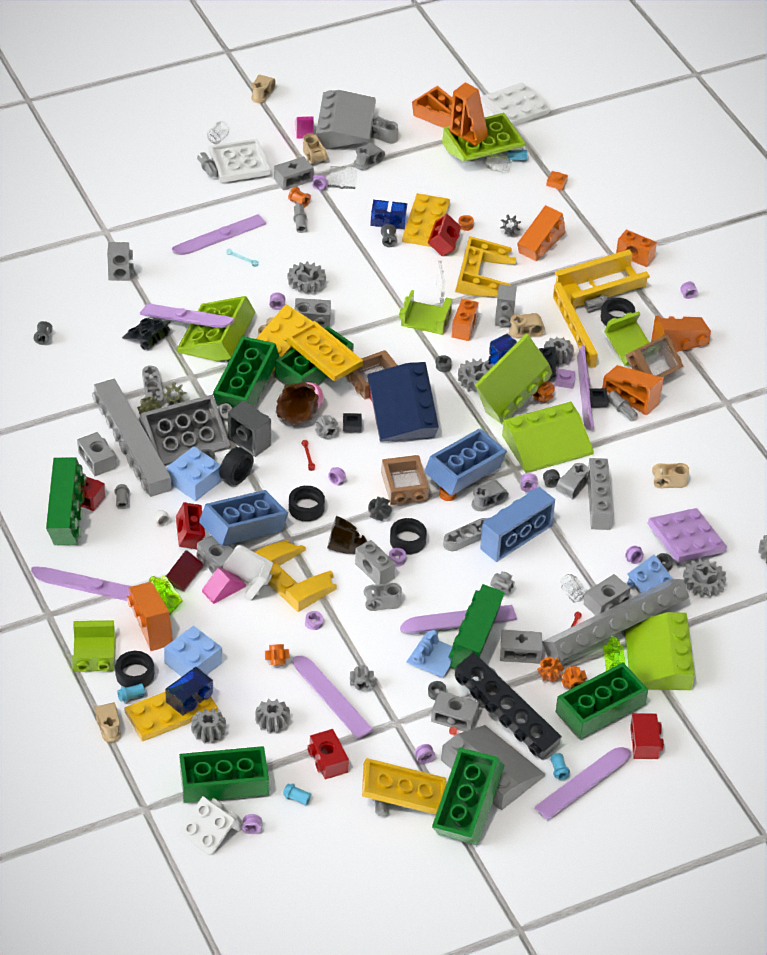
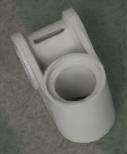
(384, 130)
(368, 156)
(573, 480)
(488, 495)
(385, 596)

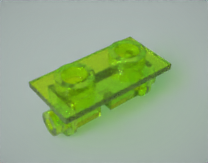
(167, 592)
(613, 653)

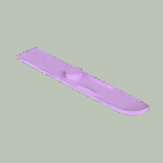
(219, 235)
(187, 316)
(584, 383)
(81, 582)
(449, 620)
(332, 696)
(582, 782)

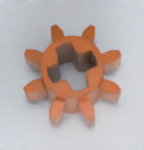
(544, 392)
(277, 654)
(550, 669)
(573, 677)

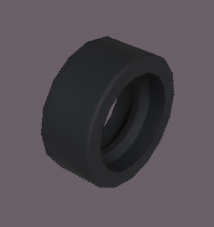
(615, 304)
(236, 466)
(306, 492)
(408, 525)
(131, 658)

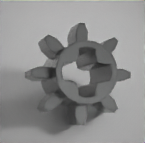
(512, 220)
(379, 508)

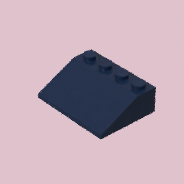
(403, 402)

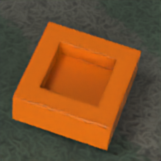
(557, 180)

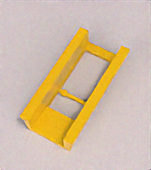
(599, 268)

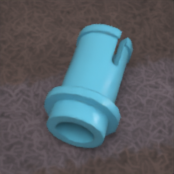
(517, 154)
(125, 694)
(560, 771)
(297, 794)

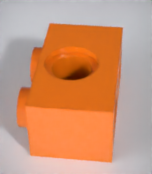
(642, 248)
(465, 319)

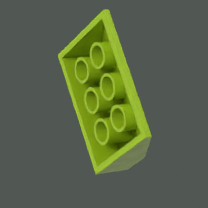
(501, 138)
(213, 342)
(513, 379)
(547, 437)
(661, 652)

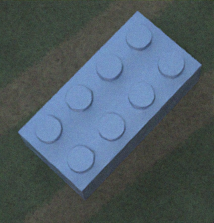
(465, 461)
(243, 517)
(517, 524)

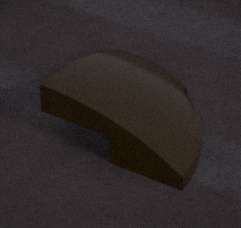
(344, 537)

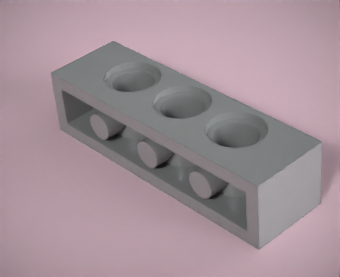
(599, 494)

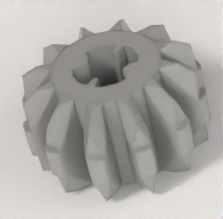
(564, 349)
(272, 715)
(208, 725)

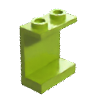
(425, 316)
(625, 335)
(93, 645)

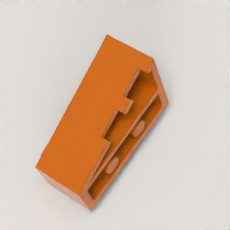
(433, 107)
(467, 115)
(542, 233)
(683, 332)
(637, 387)
(151, 615)

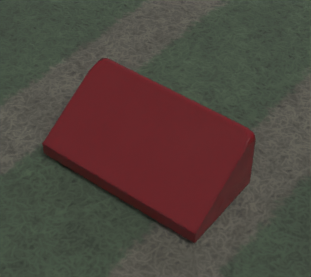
(184, 571)

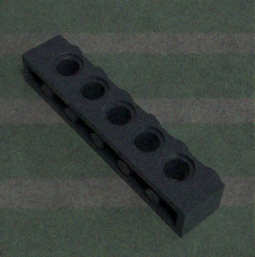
(475, 667)

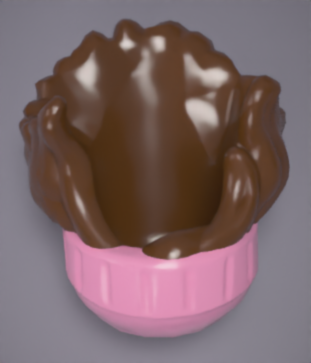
(299, 402)

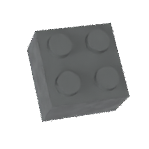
(249, 428)

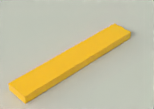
(574, 324)

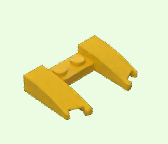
(476, 251)
(296, 594)

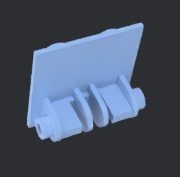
(648, 574)
(431, 655)

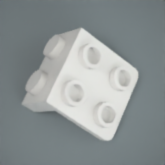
(250, 568)
(209, 824)

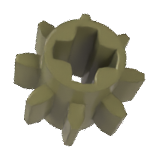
(177, 389)
(148, 404)

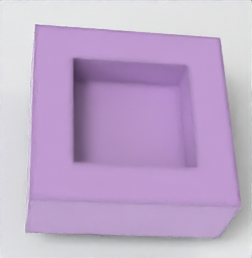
(564, 378)

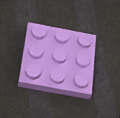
(687, 535)

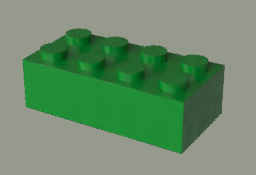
(295, 368)
(246, 372)
(65, 501)
(477, 624)
(601, 700)
(224, 774)
(468, 796)

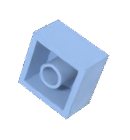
(194, 473)
(191, 651)

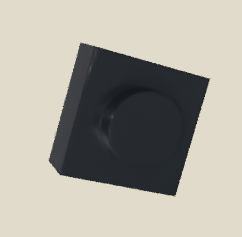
(598, 397)
(352, 422)

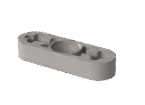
(150, 369)
(460, 539)

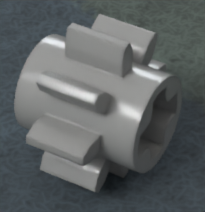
(326, 426)
(503, 582)
(361, 678)

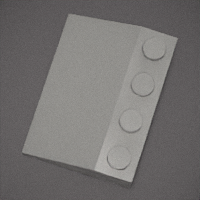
(345, 118)
(184, 426)
(518, 772)

